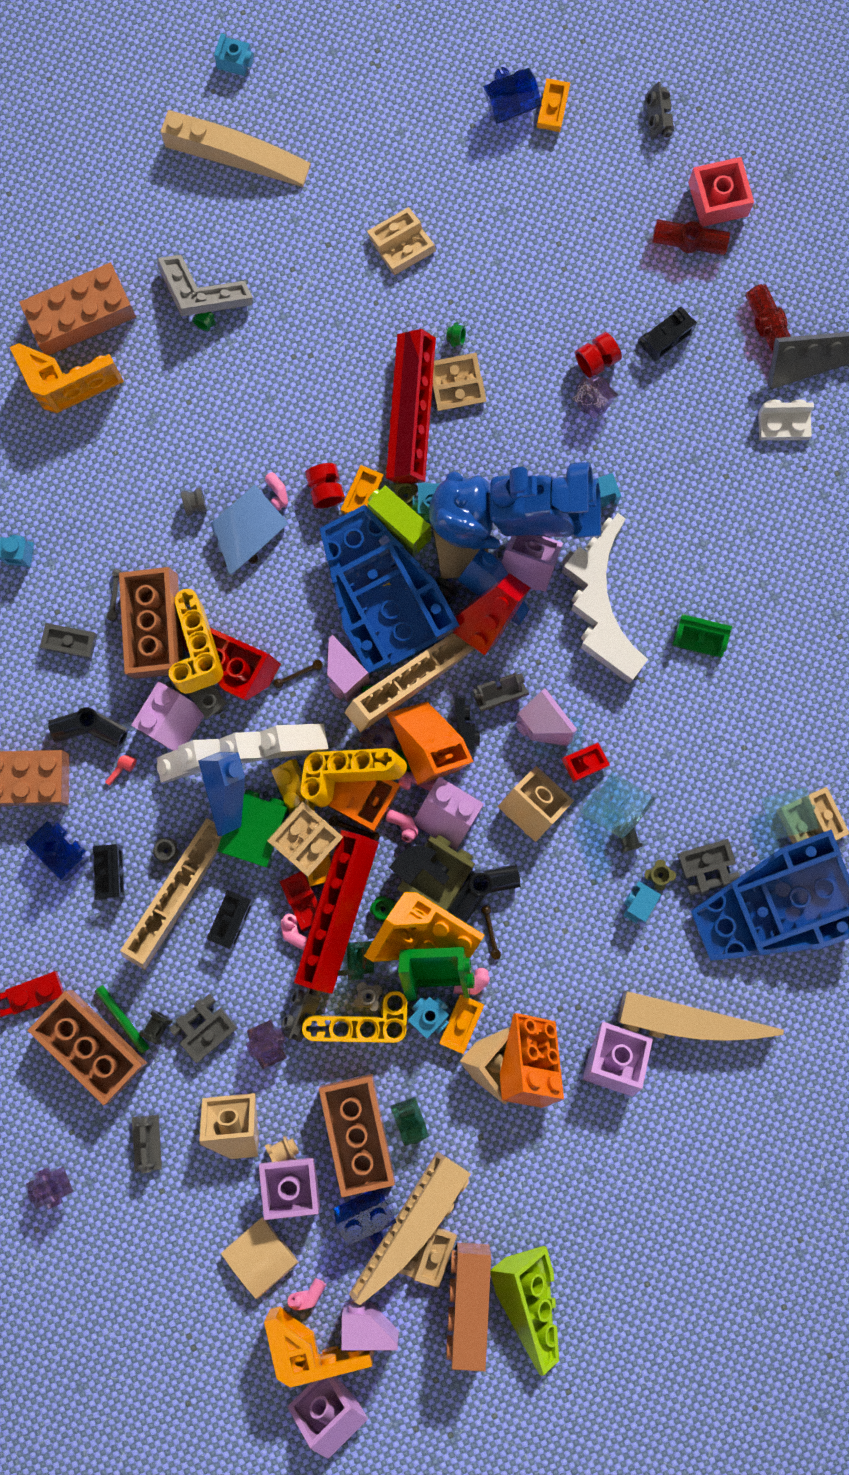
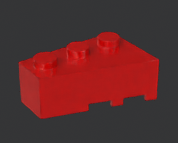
(490, 613)

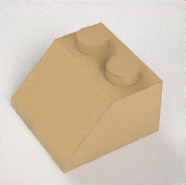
(535, 803)

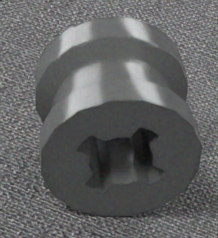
(194, 501)

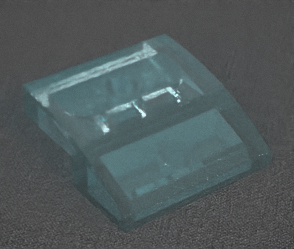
(618, 805)

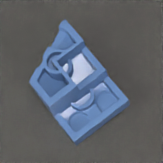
(246, 528)

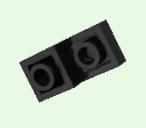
(466, 731)

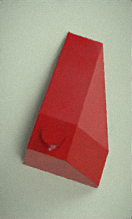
(244, 666)

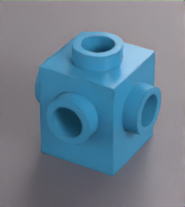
(420, 502)
(421, 1023)

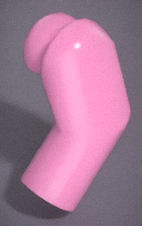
(279, 489)
(408, 779)
(406, 823)
(291, 932)
(481, 981)
(306, 1299)

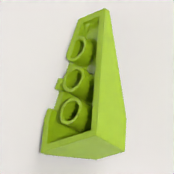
(525, 1295)

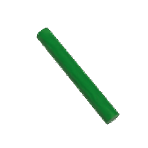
(122, 1019)

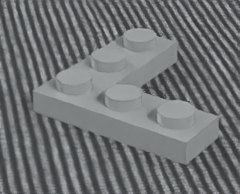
(196, 300)

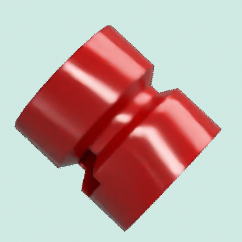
(601, 353)
(323, 481)

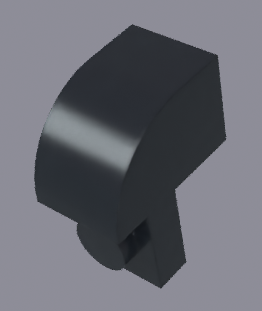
(414, 860)

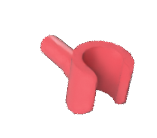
(124, 762)

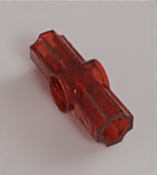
(705, 239)
(769, 319)

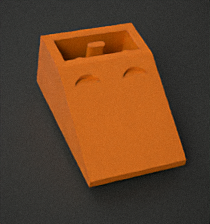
(429, 742)
(364, 801)
(531, 1063)

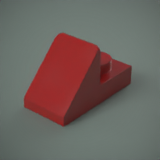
(585, 762)

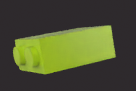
(400, 520)

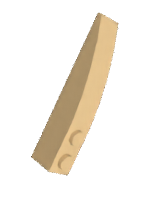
(232, 148)
(406, 681)
(172, 897)
(684, 1021)
(416, 1222)

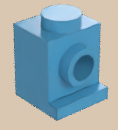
(233, 55)
(609, 490)
(16, 551)
(640, 903)

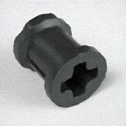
(630, 842)
(155, 1027)

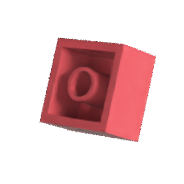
(721, 191)

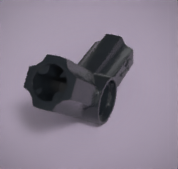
(73, 725)
(496, 880)

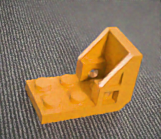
(61, 391)
(421, 925)
(292, 1339)

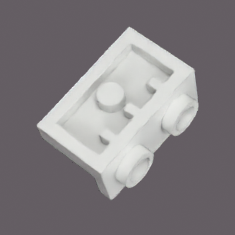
(785, 420)

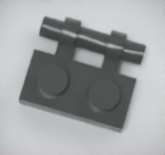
(706, 859)
(209, 1034)

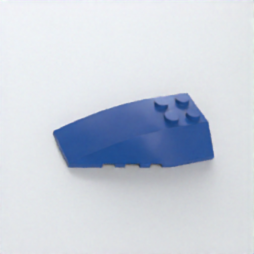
(381, 620)
(781, 904)

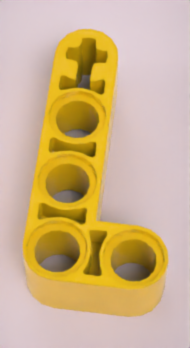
(195, 637)
(331, 771)
(354, 1022)

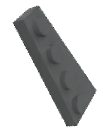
(807, 356)

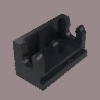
(667, 334)
(108, 871)
(230, 920)

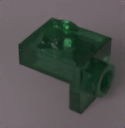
(357, 963)
(410, 1121)

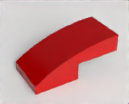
(300, 898)

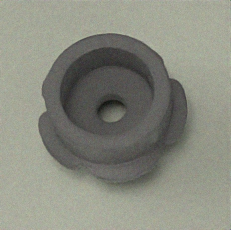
(159, 853)

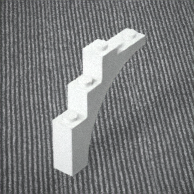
(606, 640)
(252, 746)

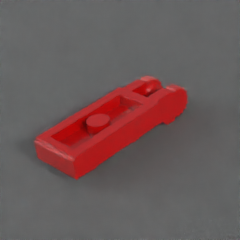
(32, 994)

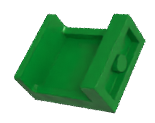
(258, 823)
(433, 969)

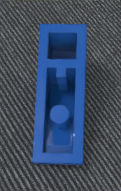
(483, 573)
(225, 789)

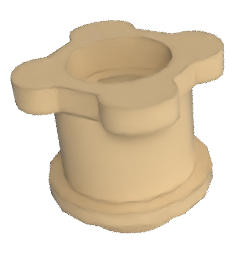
(283, 1150)

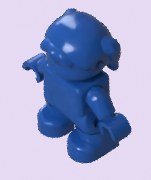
(518, 505)

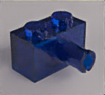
(512, 94)
(57, 850)
(365, 1218)

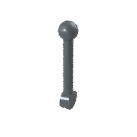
(112, 615)

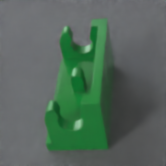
(701, 636)

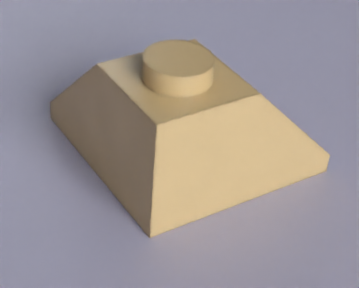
(485, 1061)
(230, 1125)

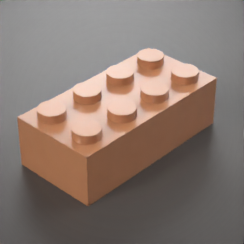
(77, 309)
(150, 622)
(34, 778)
(87, 1047)
(357, 1135)
(471, 1305)

